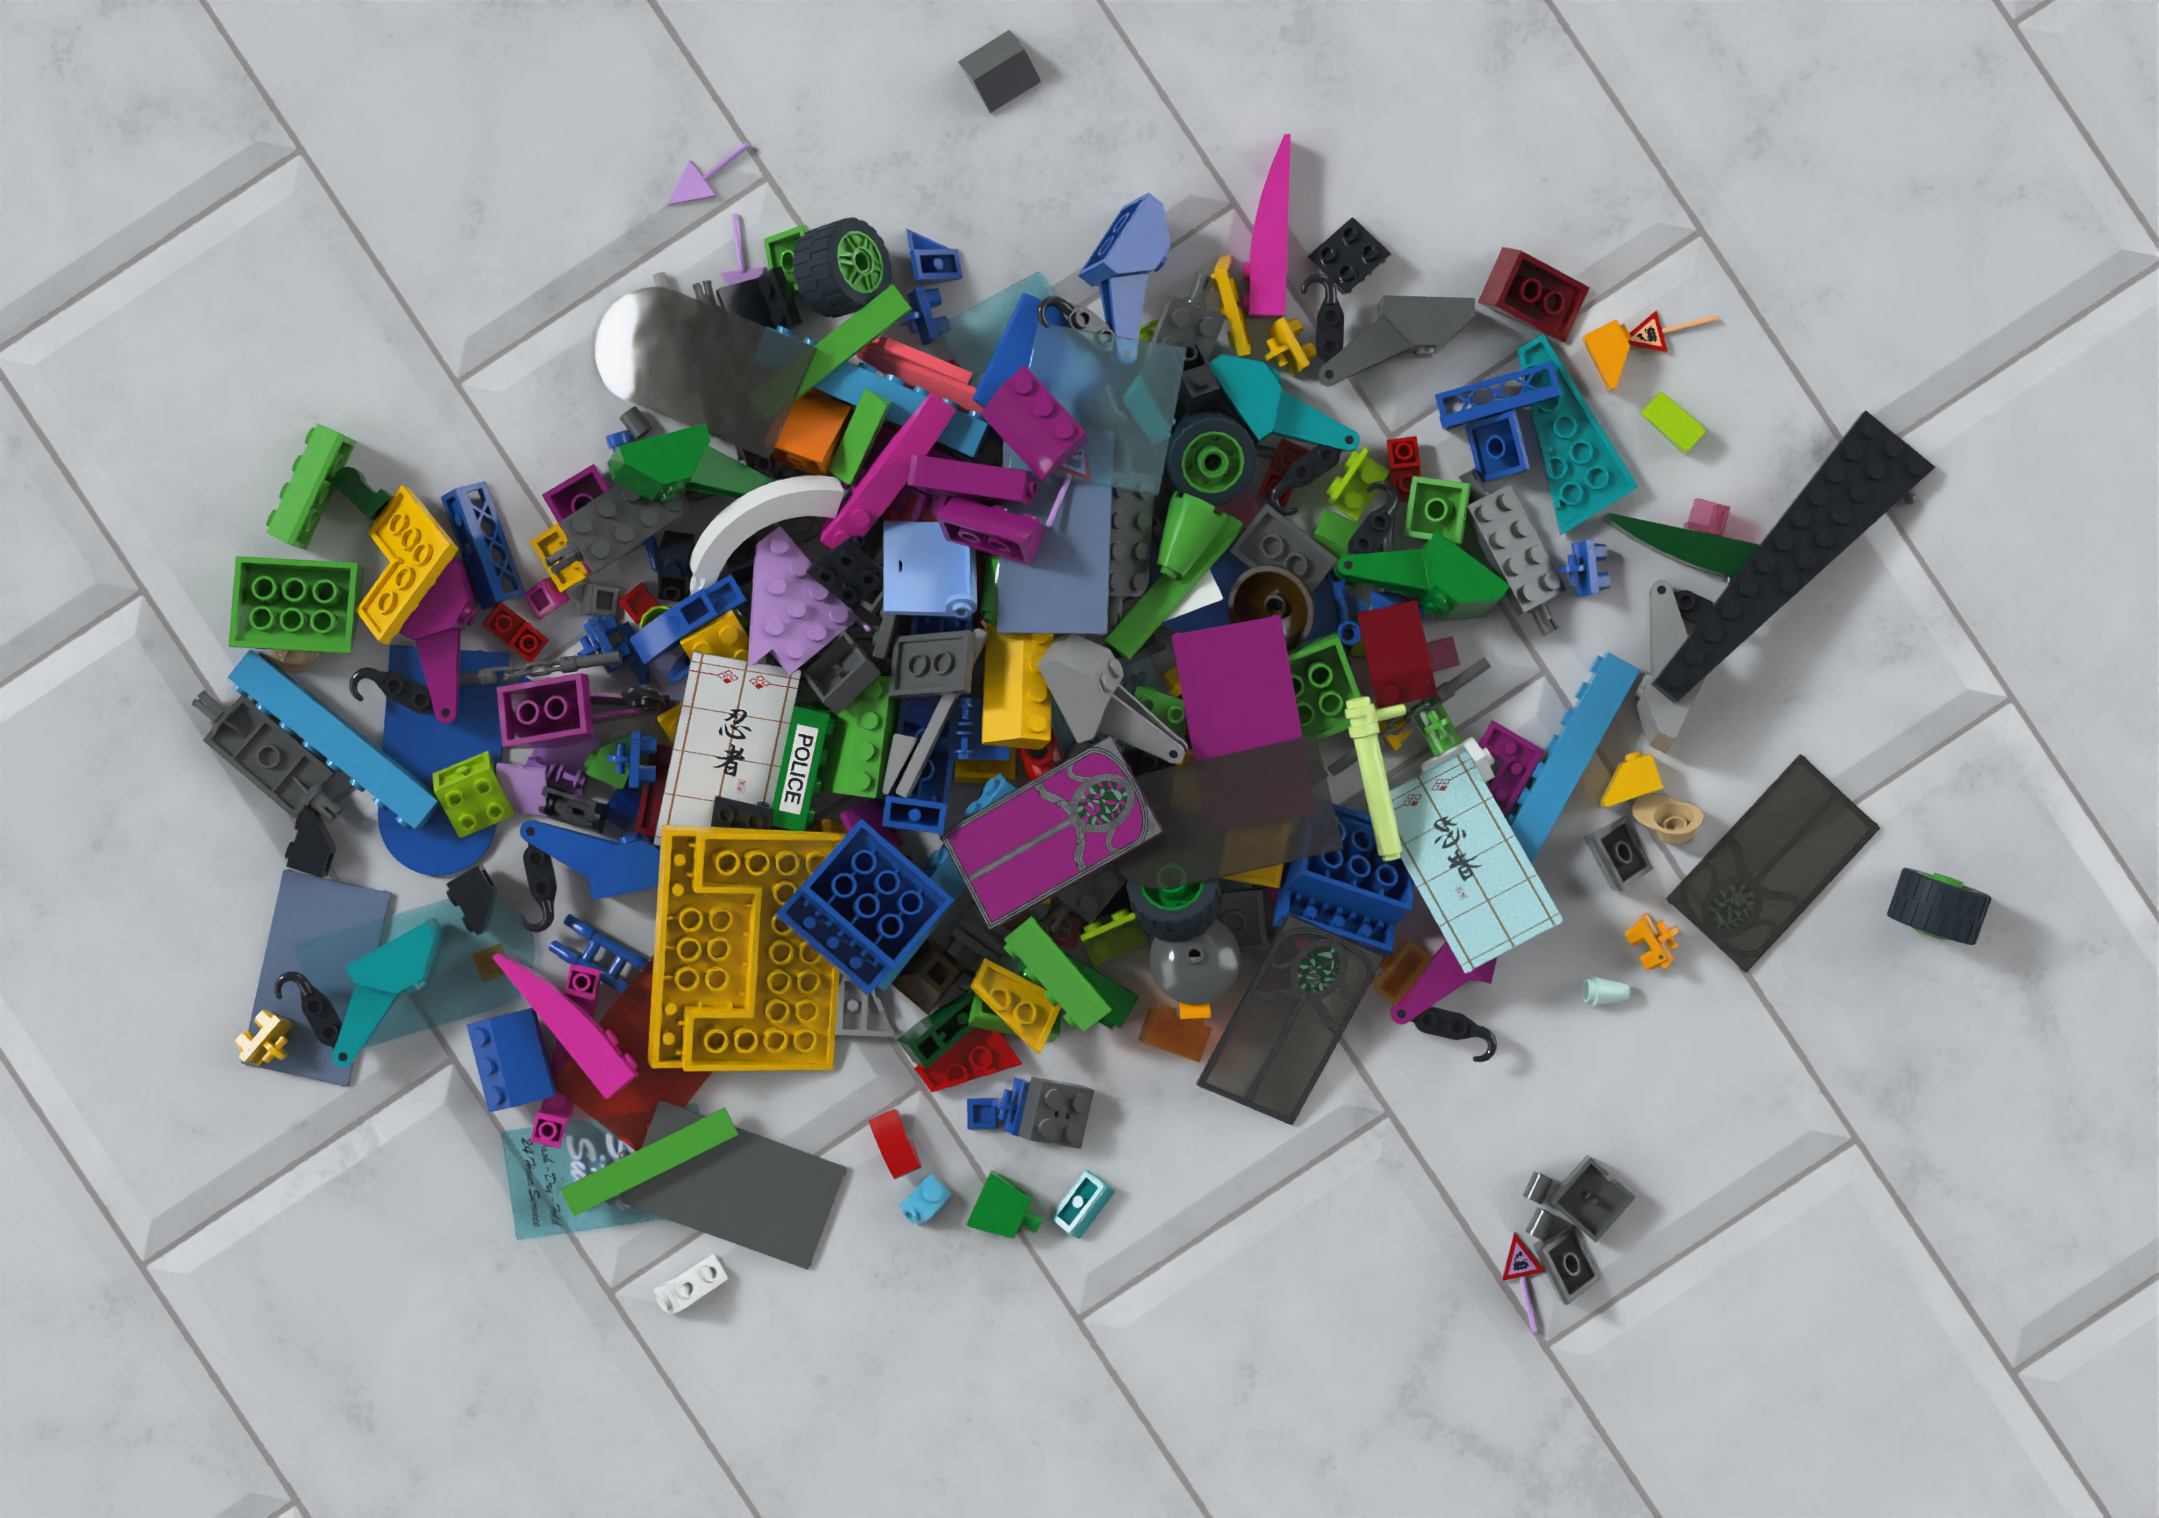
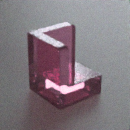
(1242, 508)
(1707, 517)

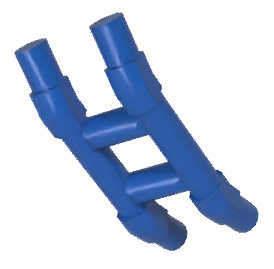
(598, 940)

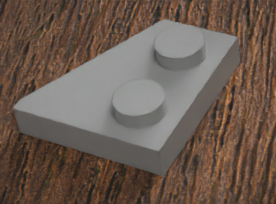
(860, 1013)

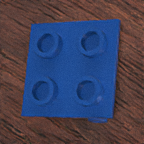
(966, 733)

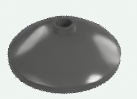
(1202, 979)

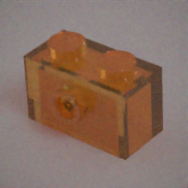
(1400, 971)
(1175, 1035)

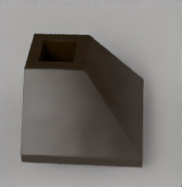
(928, 975)

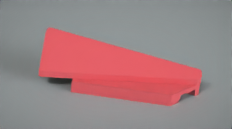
(922, 371)

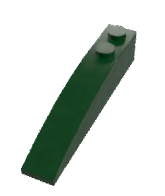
(1690, 548)

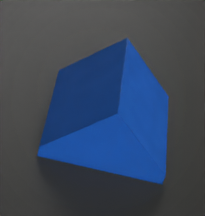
(1497, 447)

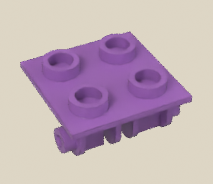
(565, 764)

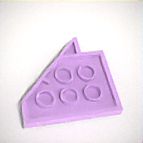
(789, 608)

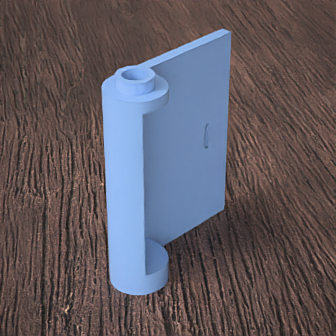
(934, 574)

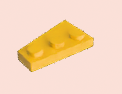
(1239, 335)
(1016, 1003)

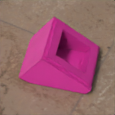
(545, 597)

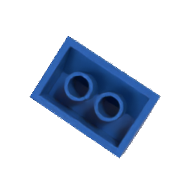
(511, 1059)

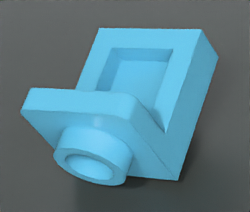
(924, 1200)

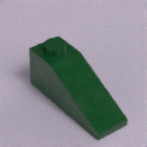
(938, 1031)

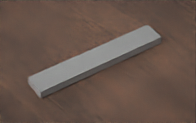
(934, 729)

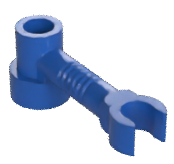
(1345, 624)

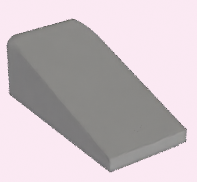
(900, 751)

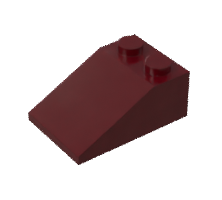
(1533, 293)
(1397, 654)

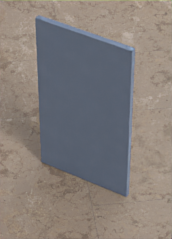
(1071, 571)
(304, 911)

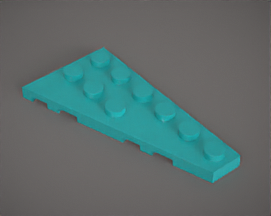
(1575, 452)

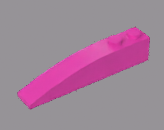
(1269, 243)
(887, 473)
(575, 1029)

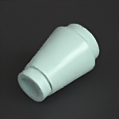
(1604, 991)

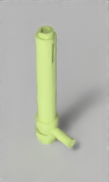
(1364, 731)

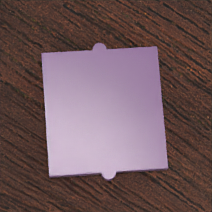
(523, 787)

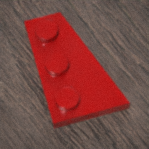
(974, 1056)

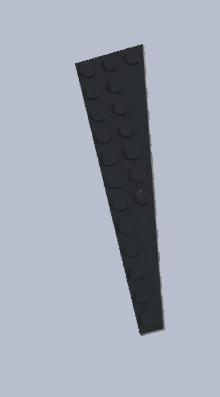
(1837, 505)

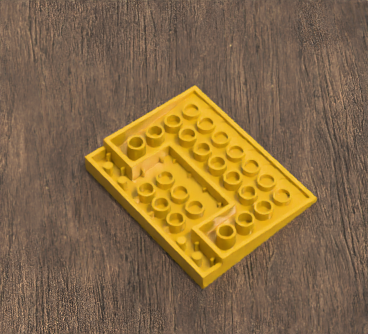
(726, 972)

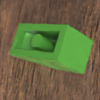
(603, 770)

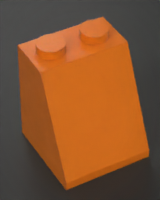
(812, 433)

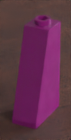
(974, 480)

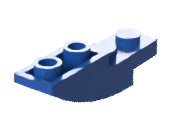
(686, 617)

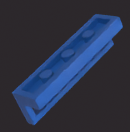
(1500, 406)
(476, 545)

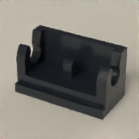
(574, 809)

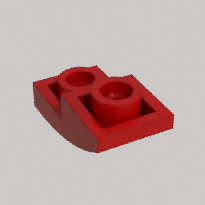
(1284, 456)
(1403, 464)
(515, 632)
(894, 1144)

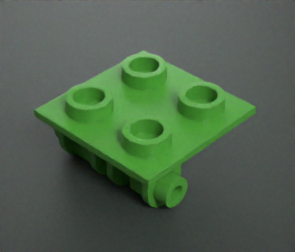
(1165, 707)

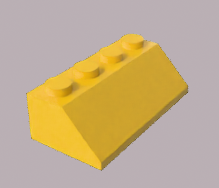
(1015, 691)

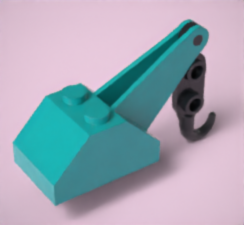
(1264, 409)
(379, 982)

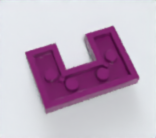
(1517, 763)

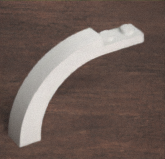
(755, 511)

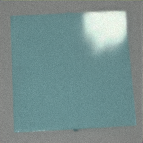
(1121, 398)

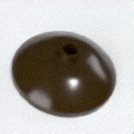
(1256, 594)

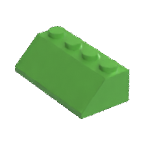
(310, 486)
(1057, 973)

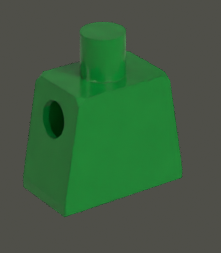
(1003, 1208)

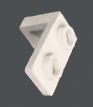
(1481, 758)
(690, 1285)

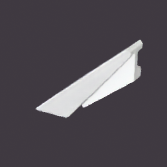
(1201, 595)

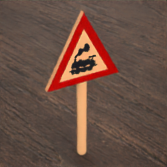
(1651, 335)

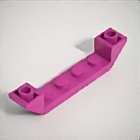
(556, 1111)

